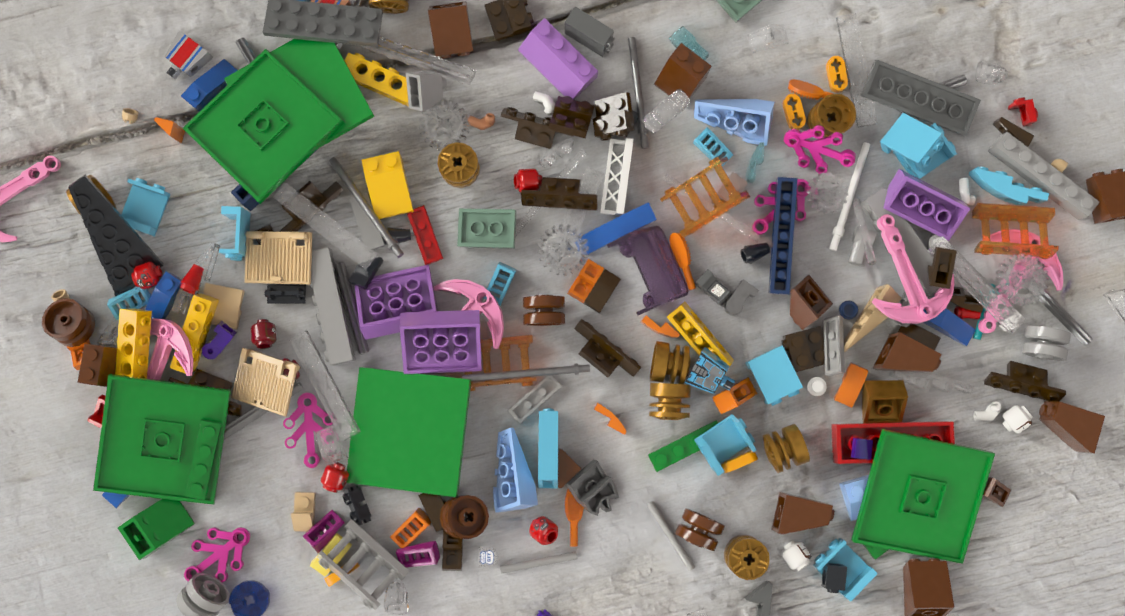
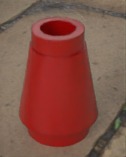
(192, 279)

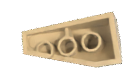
(870, 316)

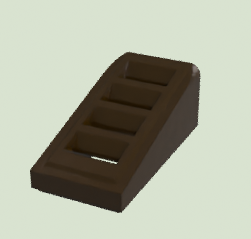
(1020, 134)

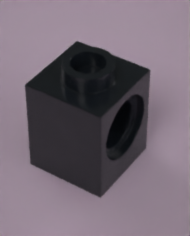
(834, 577)

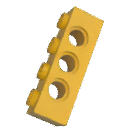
(368, 80)
(197, 327)
(696, 332)
(133, 343)

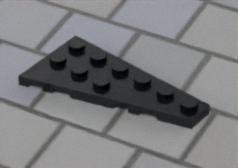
(113, 238)

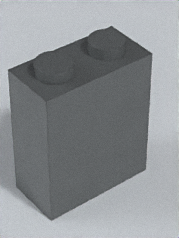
(589, 32)

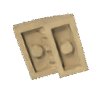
(228, 306)

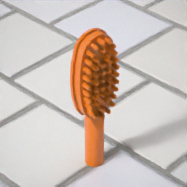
(807, 89)
(682, 257)
(574, 514)

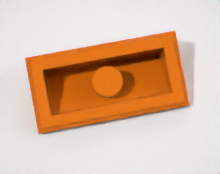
(171, 128)

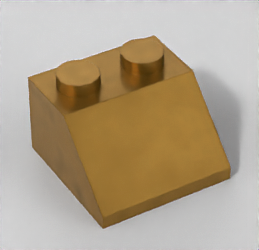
(883, 401)

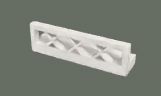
(625, 164)

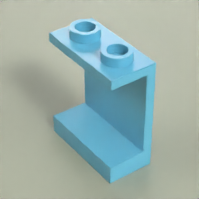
(912, 140)
(946, 152)
(145, 206)
(242, 225)
(775, 375)
(724, 441)
(858, 572)

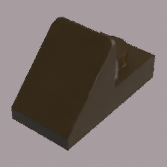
(942, 267)

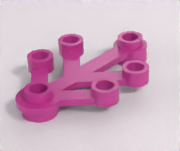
(817, 147)
(770, 201)
(307, 426)
(220, 552)

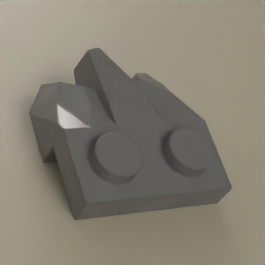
(593, 488)

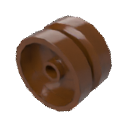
(543, 309)
(68, 322)
(453, 517)
(699, 530)

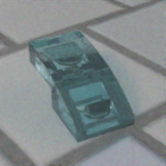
(685, 37)
(756, 159)

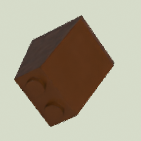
(450, 29)
(683, 71)
(1110, 192)
(906, 354)
(97, 364)
(1073, 425)
(800, 513)
(927, 588)

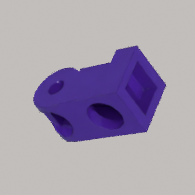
(219, 342)

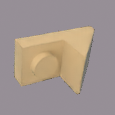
(304, 511)

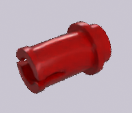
(965, 313)

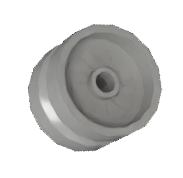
(1046, 343)
(202, 596)

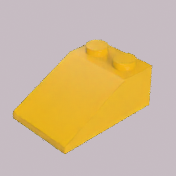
(387, 185)

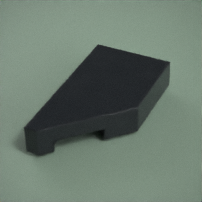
(363, 277)

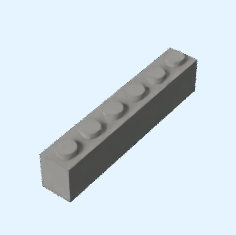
(1043, 176)
(916, 251)
(330, 308)

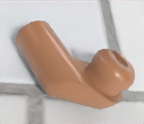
(482, 123)

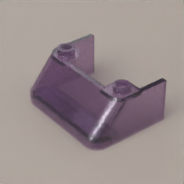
(656, 266)

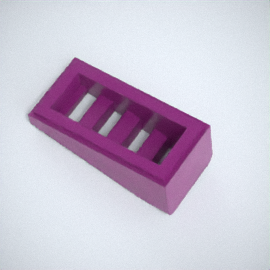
(315, 531)
(430, 552)

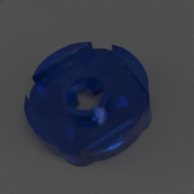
(260, 596)

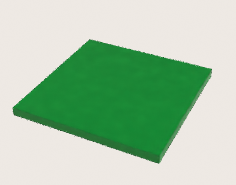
(327, 76)
(263, 126)
(409, 431)
(153, 434)
(922, 496)

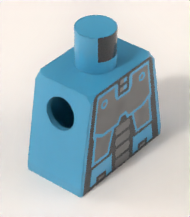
(709, 373)

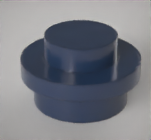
(848, 310)

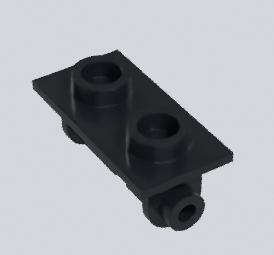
(286, 294)
(357, 512)

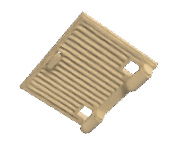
(278, 258)
(264, 382)

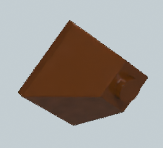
(808, 302)

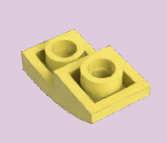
(330, 545)

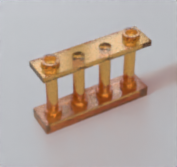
(720, 207)
(1022, 215)
(523, 343)

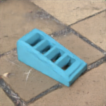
(712, 138)
(501, 266)
(112, 303)

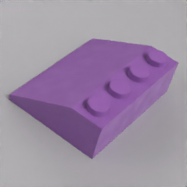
(390, 296)
(440, 341)

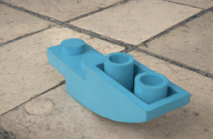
(1001, 187)

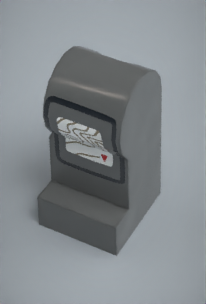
(712, 287)

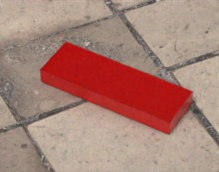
(425, 235)

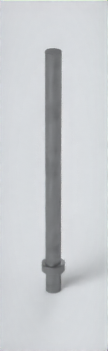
(392, 244)
(528, 373)

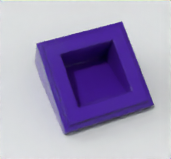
(862, 448)

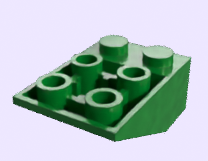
(155, 527)

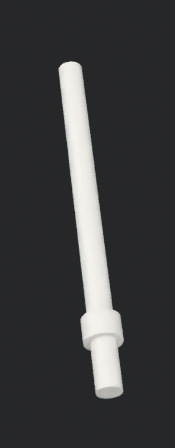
(838, 231)

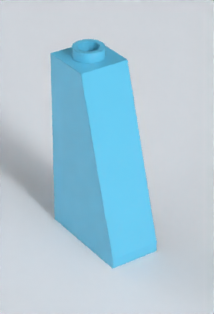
(548, 449)

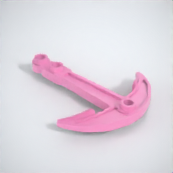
(23, 181)
(1052, 265)
(475, 294)
(917, 298)
(169, 336)

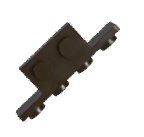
(531, 128)
(560, 194)
(319, 199)
(603, 353)
(205, 379)
(1026, 381)

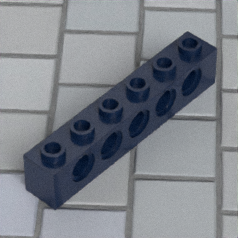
(782, 235)

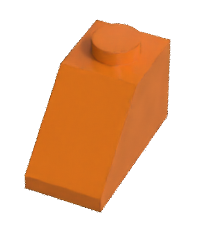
(738, 394)

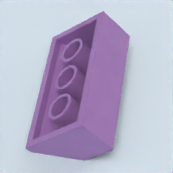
(558, 60)
(925, 205)

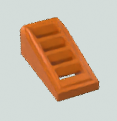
(420, 520)

